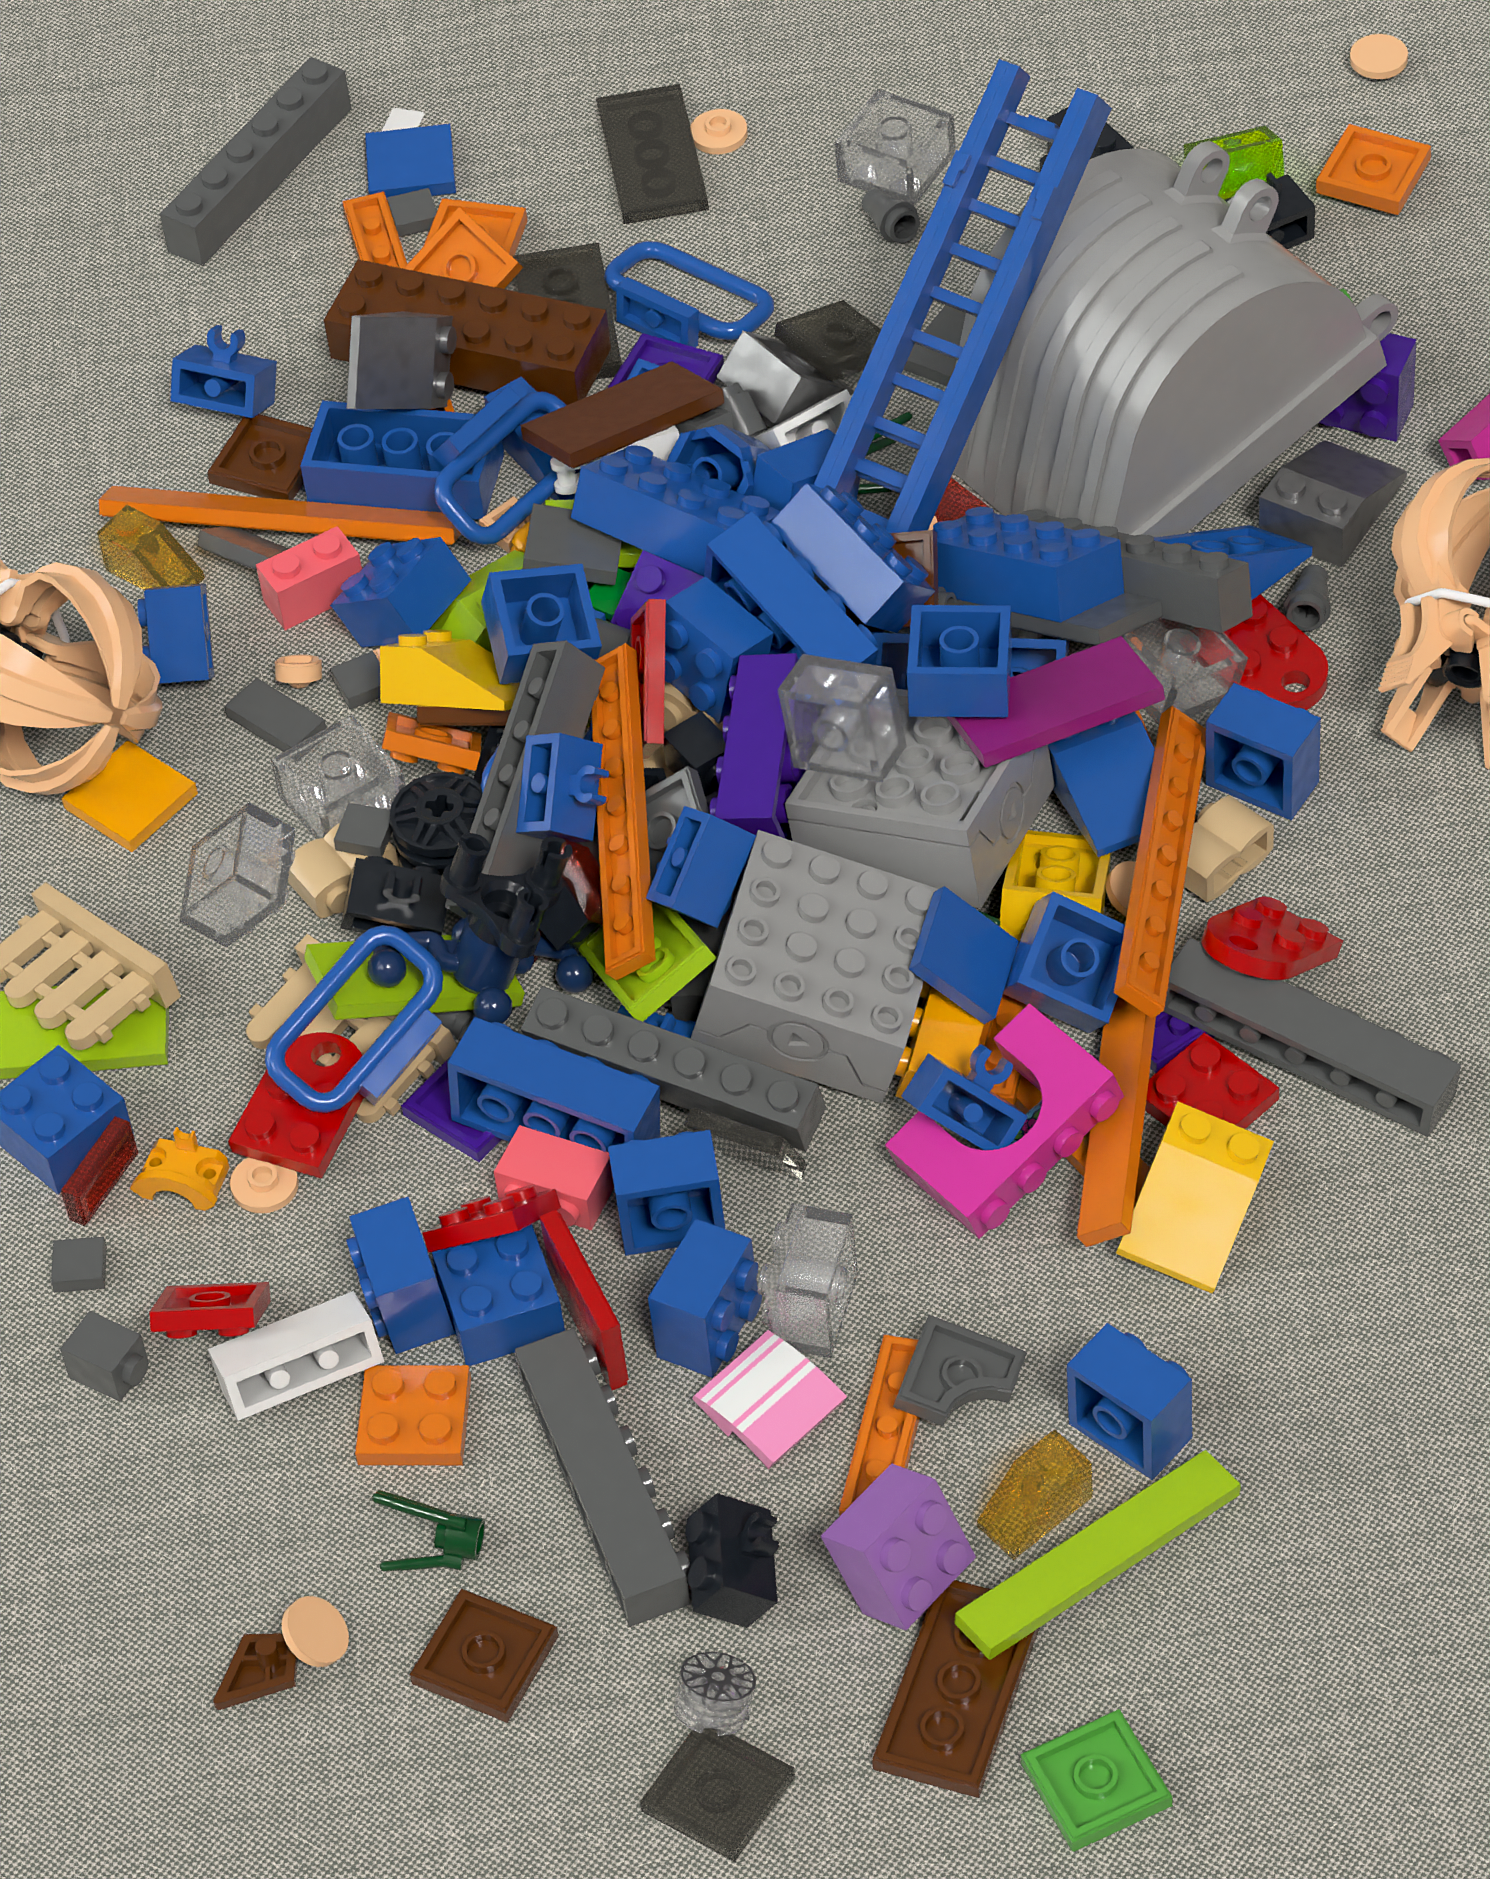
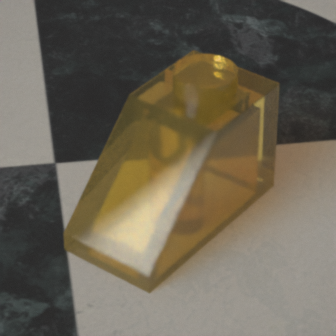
(145, 552)
(1037, 1494)

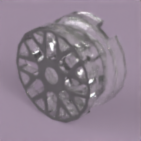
(714, 1695)

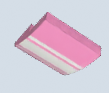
(769, 1398)

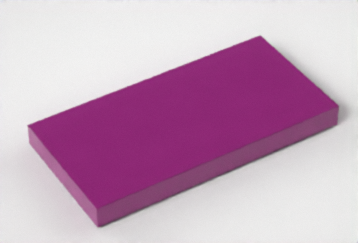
(1063, 701)

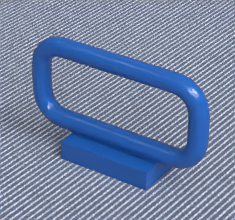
(669, 318)
(476, 440)
(392, 1049)

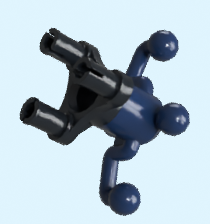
(498, 933)

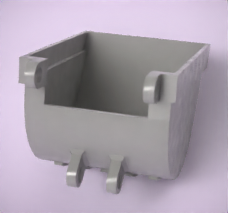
(1162, 351)

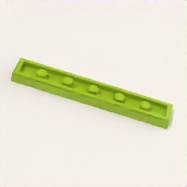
(1097, 1554)

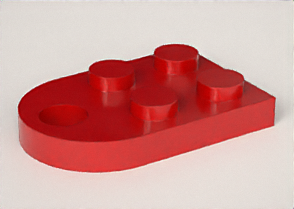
(1279, 656)
(1268, 940)
(282, 1130)

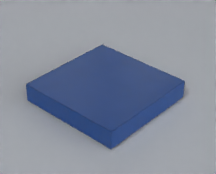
(411, 160)
(964, 955)

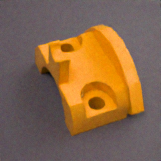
(183, 1169)

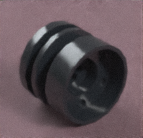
(432, 817)

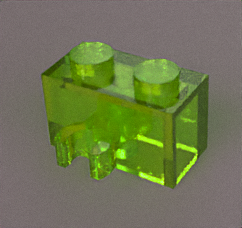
(1251, 156)

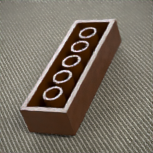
(498, 330)

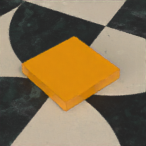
(130, 796)

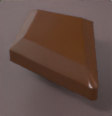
(258, 1669)

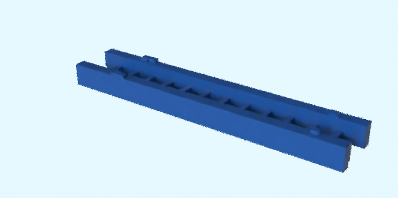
(996, 317)

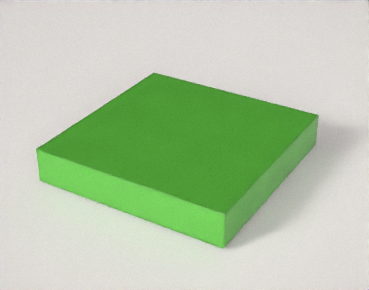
(1096, 1780)

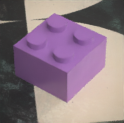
(898, 1546)

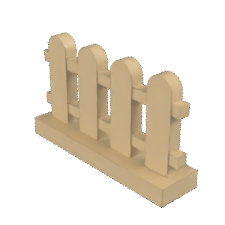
(82, 937)
(298, 985)

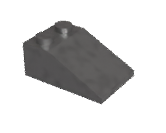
(400, 361)
(1328, 499)

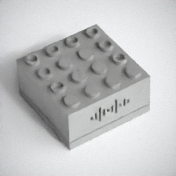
(932, 816)
(817, 968)

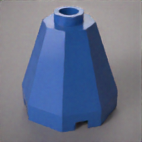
(720, 455)

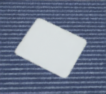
(403, 119)

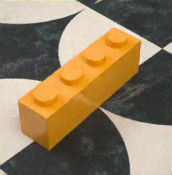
(943, 1032)

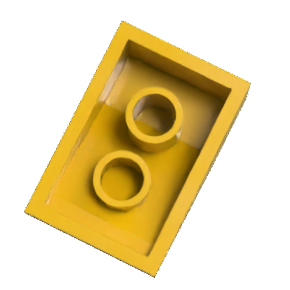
(442, 673)
(1050, 864)
(1195, 1197)

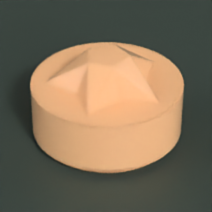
(298, 670)

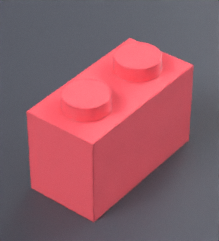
(307, 577)
(550, 1162)

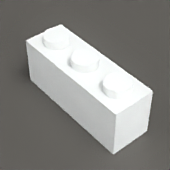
(296, 1355)

